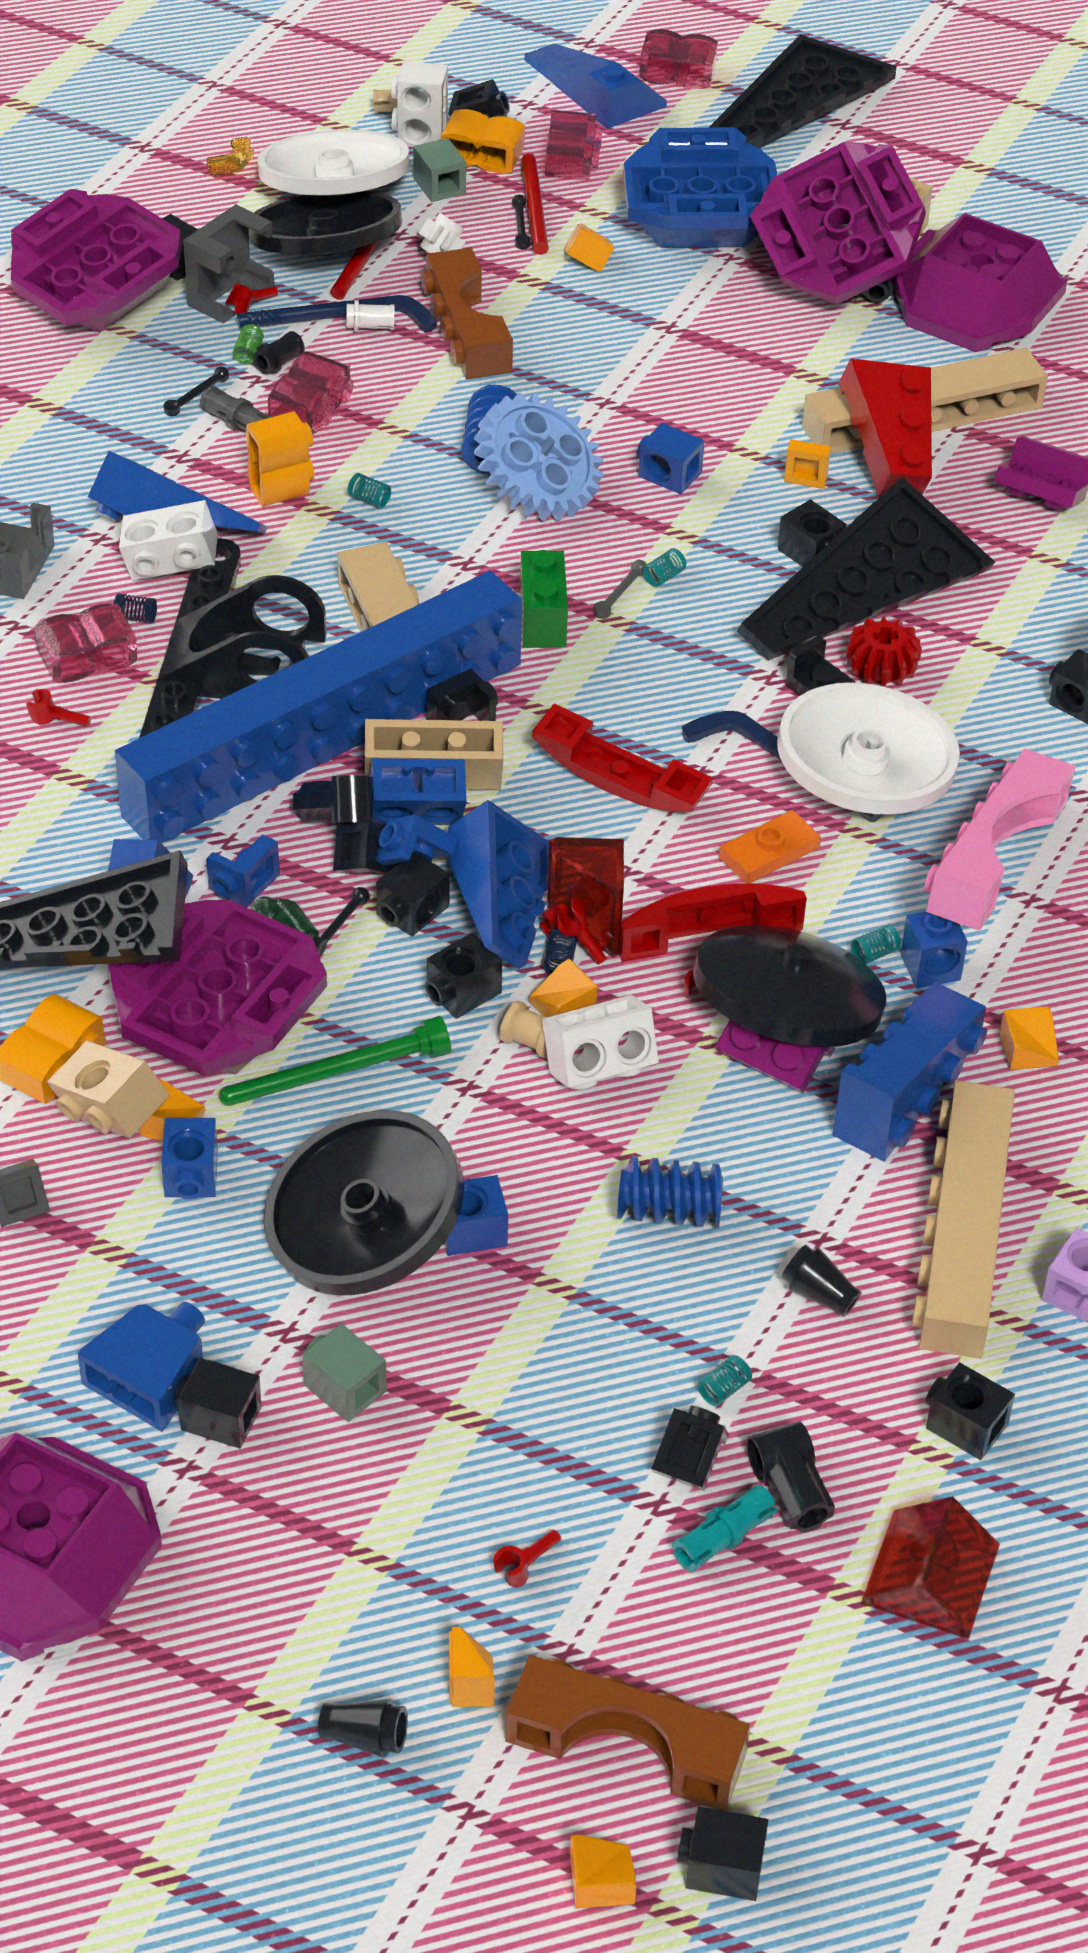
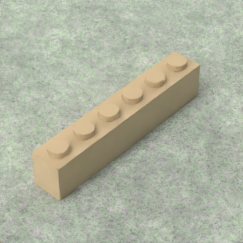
(959, 396)
(967, 1220)

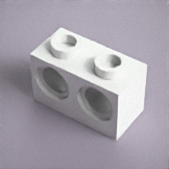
(426, 106)
(168, 540)
(599, 1030)

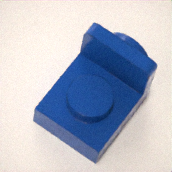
(411, 834)
(247, 875)

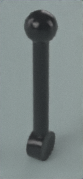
(522, 240)
(172, 407)
(359, 897)

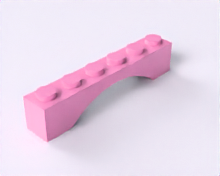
(969, 872)

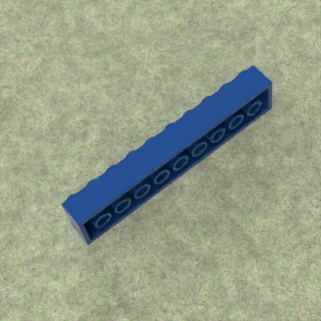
(314, 708)

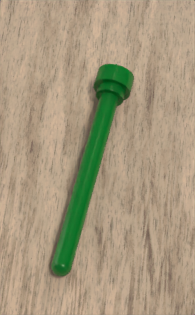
(426, 1039)

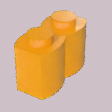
(484, 141)
(279, 458)
(45, 1045)

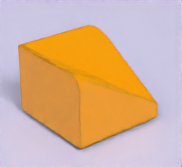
(589, 247)
(564, 991)
(1029, 1038)
(175, 1106)
(469, 1672)
(601, 1873)

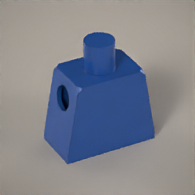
(143, 1360)

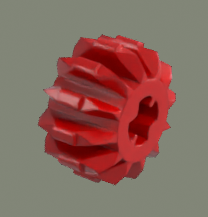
(883, 651)

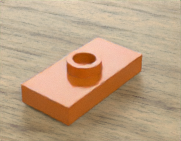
(769, 847)

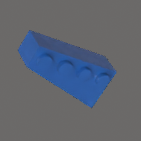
(907, 1070)

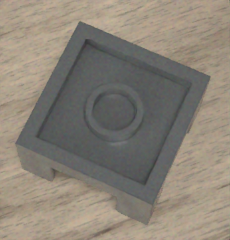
(220, 258)
(25, 551)

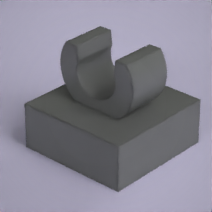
(21, 1193)

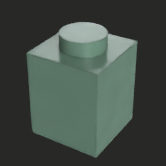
(439, 169)
(344, 1372)

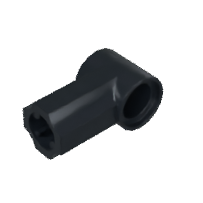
(337, 801)
(787, 1463)

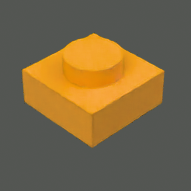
(807, 464)

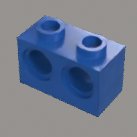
(420, 787)

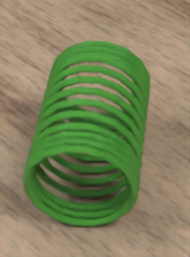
(241, 341)

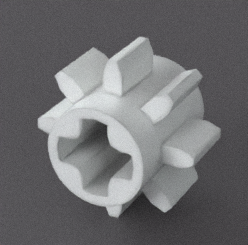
(441, 235)

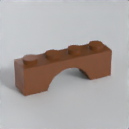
(476, 339)
(564, 1706)

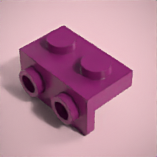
(1045, 472)
(777, 1059)

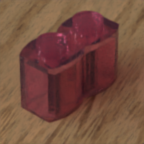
(678, 59)
(573, 144)
(312, 390)
(86, 642)

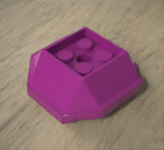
(835, 188)
(92, 257)
(977, 284)
(228, 996)
(84, 1558)

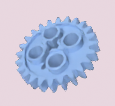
(538, 456)

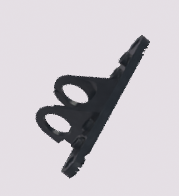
(216, 628)

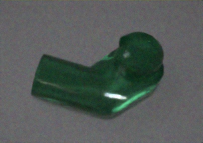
(285, 912)

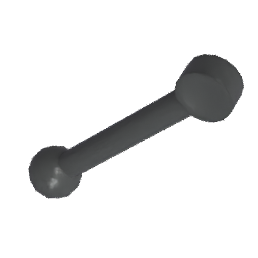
(603, 608)

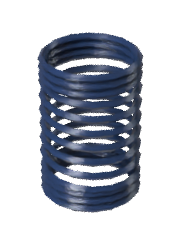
(149, 607)
(559, 947)

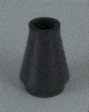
(820, 1280)
(366, 1725)

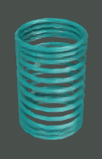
(361, 487)
(668, 564)
(884, 939)
(731, 1374)

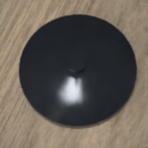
(328, 223)
(789, 985)
(364, 1202)

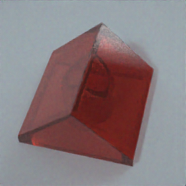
(594, 875)
(933, 1566)

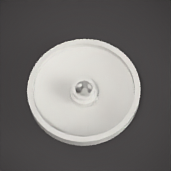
(333, 162)
(868, 748)

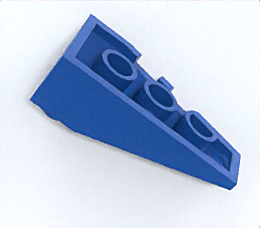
(596, 84)
(133, 488)
(502, 878)

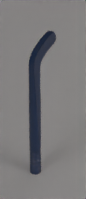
(409, 306)
(743, 725)

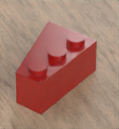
(893, 419)

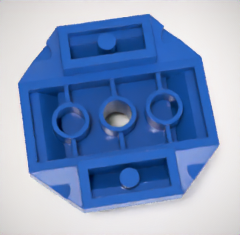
(697, 187)

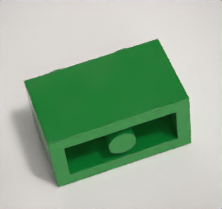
(543, 599)

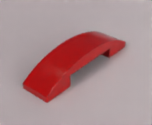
(615, 770)
(706, 911)

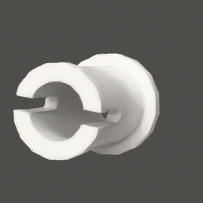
(369, 316)

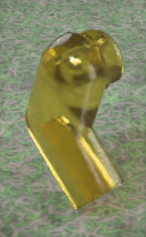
(234, 161)

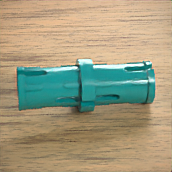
(724, 1528)

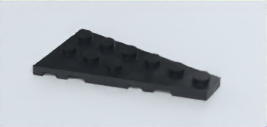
(801, 87)
(876, 564)
(99, 919)

